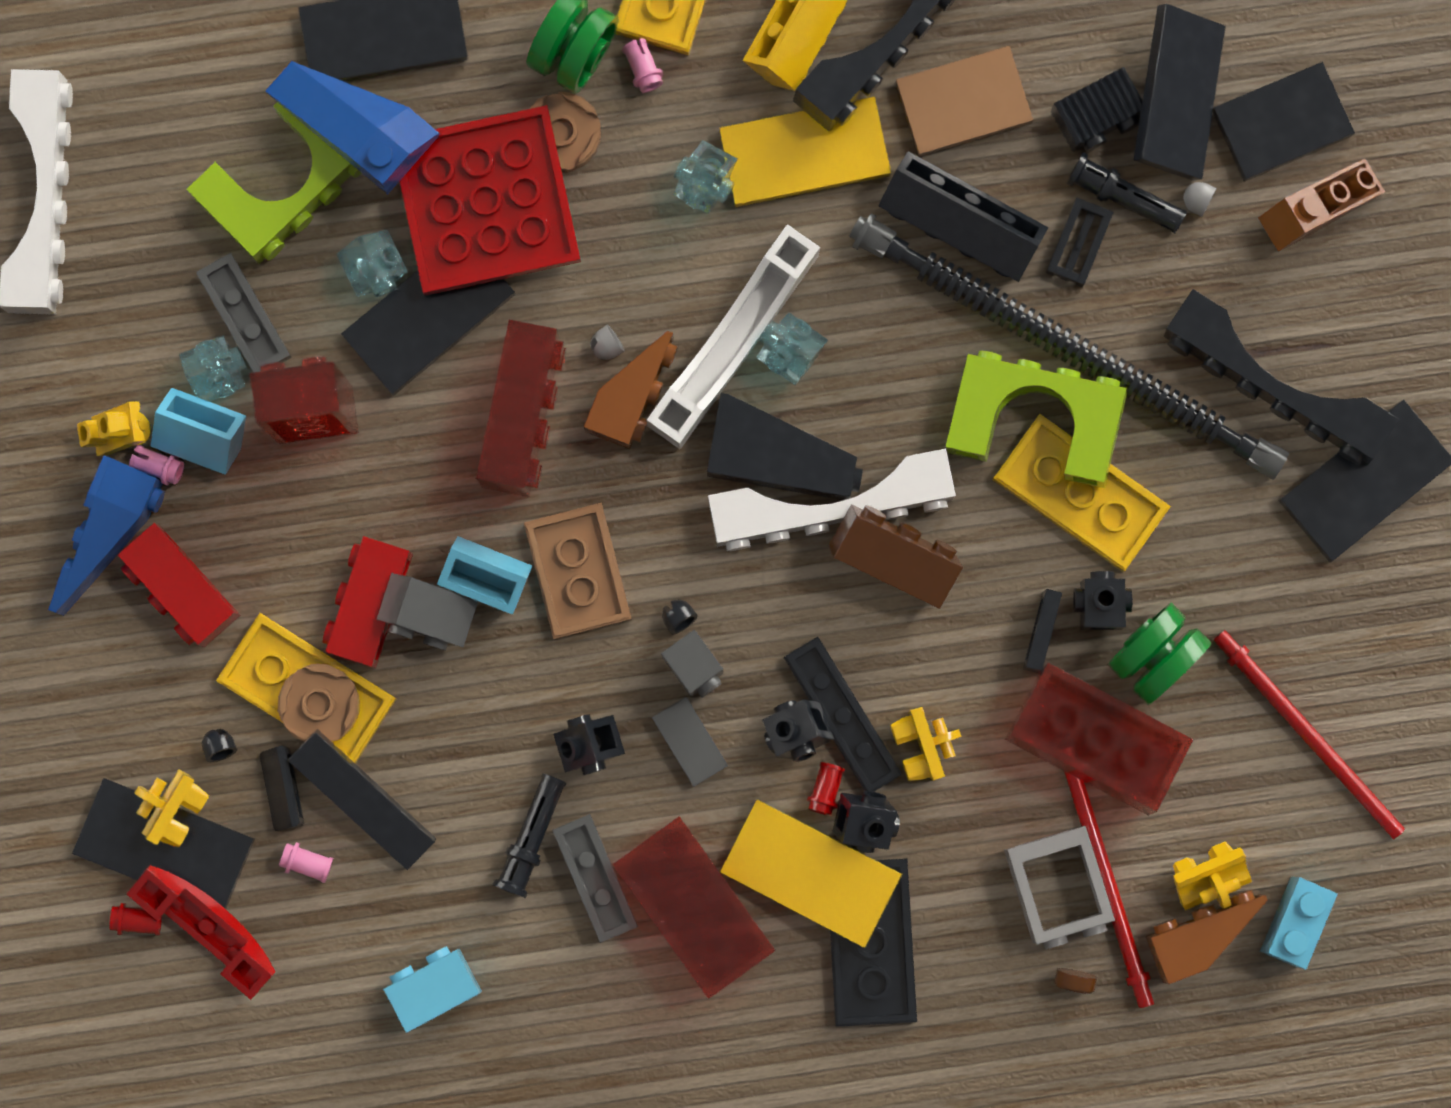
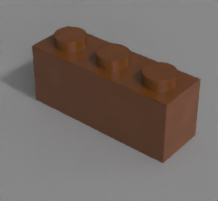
(896, 555)

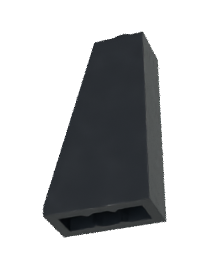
(774, 454)

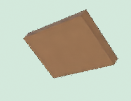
(964, 101)
(577, 571)

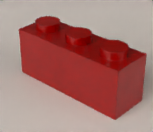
(177, 586)
(356, 631)

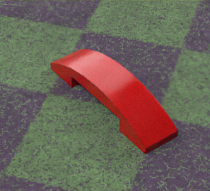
(207, 923)

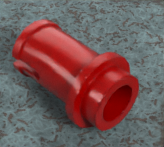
(825, 789)
(133, 920)

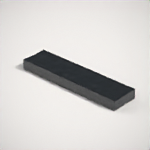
(845, 716)
(362, 799)

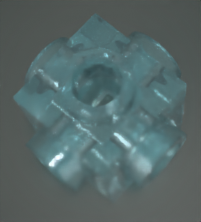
(705, 177)
(372, 264)
(790, 347)
(213, 369)

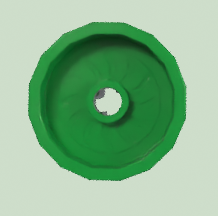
(572, 42)
(1164, 659)

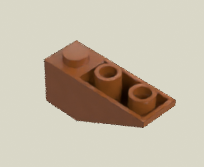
(1320, 204)
(624, 398)
(1197, 943)

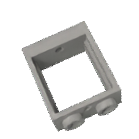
(1057, 935)

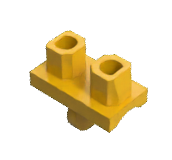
(115, 429)
(916, 727)
(161, 823)
(1212, 879)

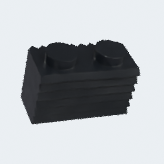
(1098, 110)

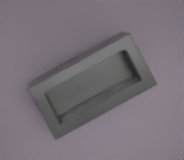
(426, 610)
(693, 665)

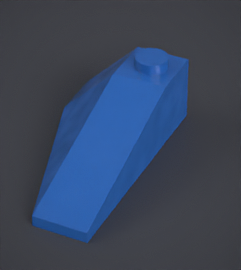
(362, 127)
(118, 508)

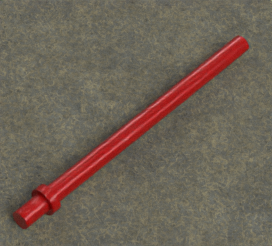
(1239, 657)
(1137, 977)

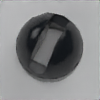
(679, 617)
(218, 745)

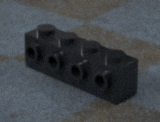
(962, 216)

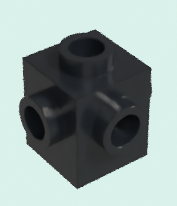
(1093, 614)
(797, 730)
(588, 743)
(866, 821)

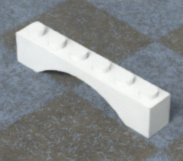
(31, 273)
(734, 337)
(747, 515)

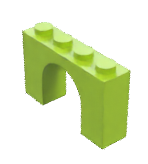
(262, 224)
(992, 384)

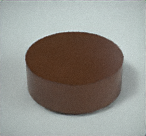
(1075, 980)

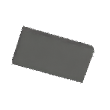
(690, 741)

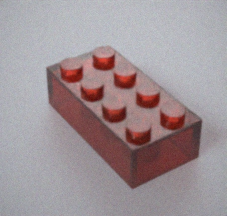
(303, 401)
(520, 407)
(1099, 739)
(694, 907)

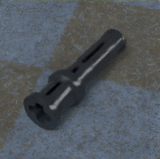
(1108, 185)
(523, 855)

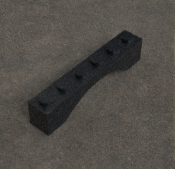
(839, 82)
(1350, 424)

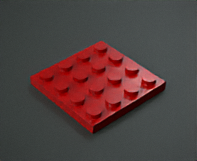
(489, 203)

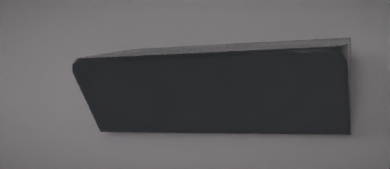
(281, 788)

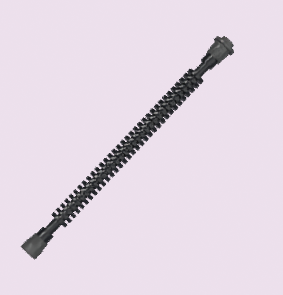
(882, 241)

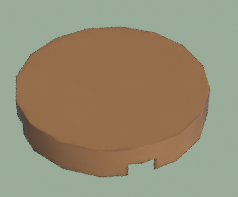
(574, 128)
(319, 700)

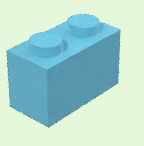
(198, 431)
(484, 575)
(1298, 922)
(433, 989)

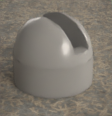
(1198, 196)
(606, 344)

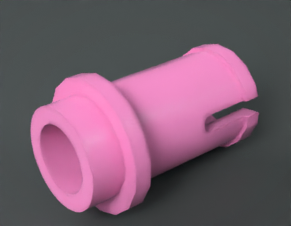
(642, 65)
(157, 465)
(305, 862)

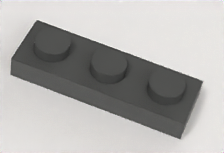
(243, 313)
(595, 878)

